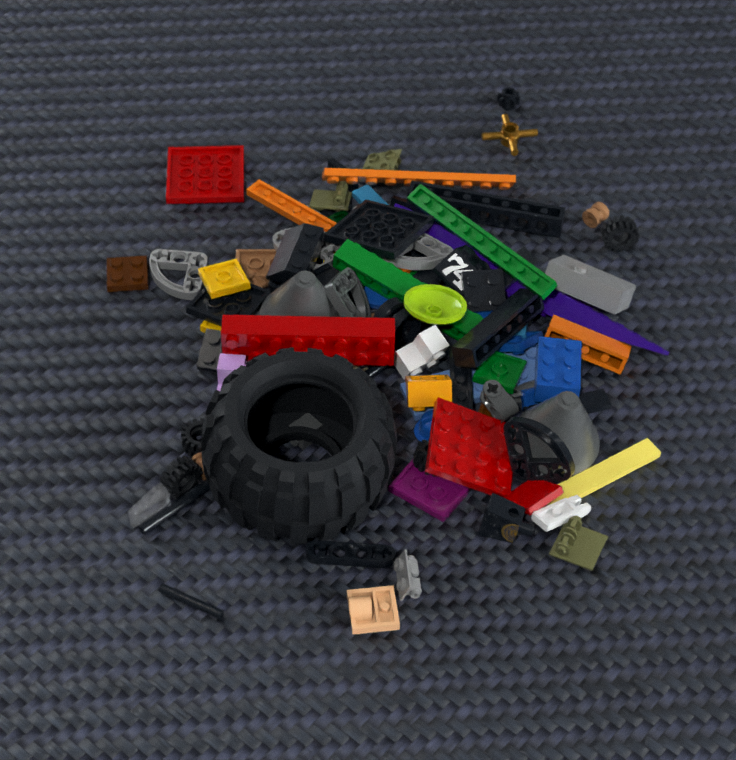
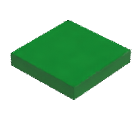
(502, 368)

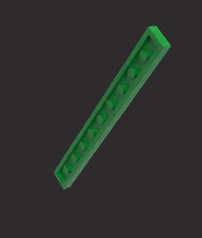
(483, 242)

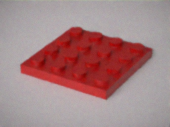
(205, 174)
(468, 449)

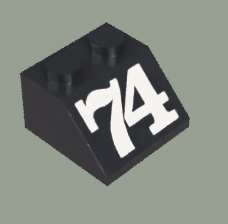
(457, 261)

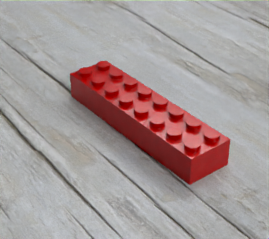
(354, 338)

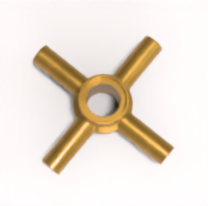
(509, 134)

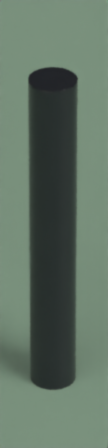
(191, 601)

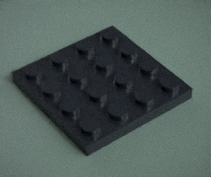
(380, 228)

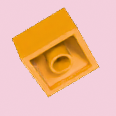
(425, 389)

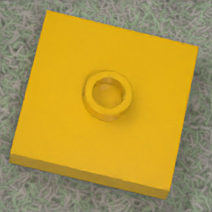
(224, 278)

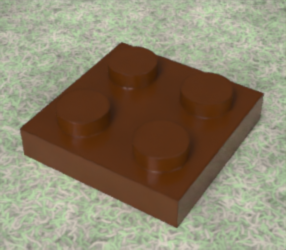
(127, 273)

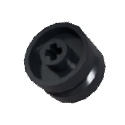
(405, 324)

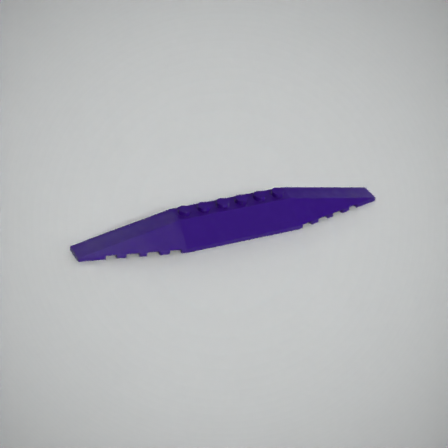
(559, 302)

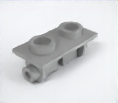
(405, 568)

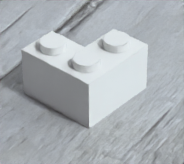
(421, 353)

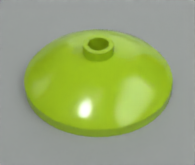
(435, 304)

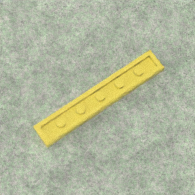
(609, 470)

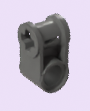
(498, 401)

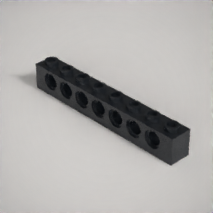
(501, 210)

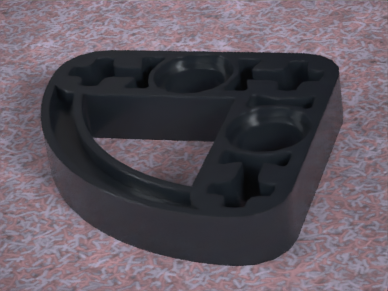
(531, 464)

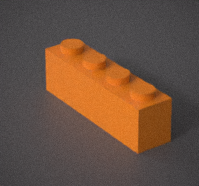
(595, 346)

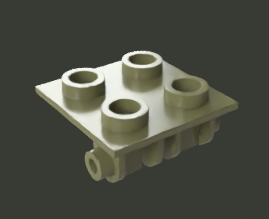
(383, 161)
(334, 200)
(578, 544)

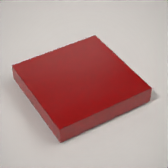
(534, 494)

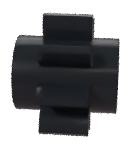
(508, 98)

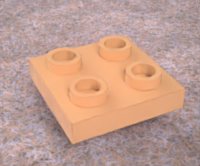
(373, 609)

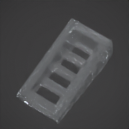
(149, 505)

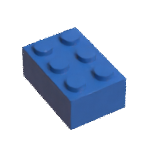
(557, 367)

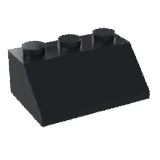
(296, 252)

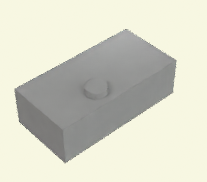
(590, 284)

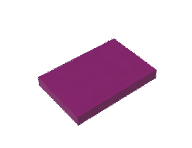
(428, 493)

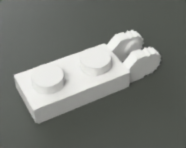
(560, 512)

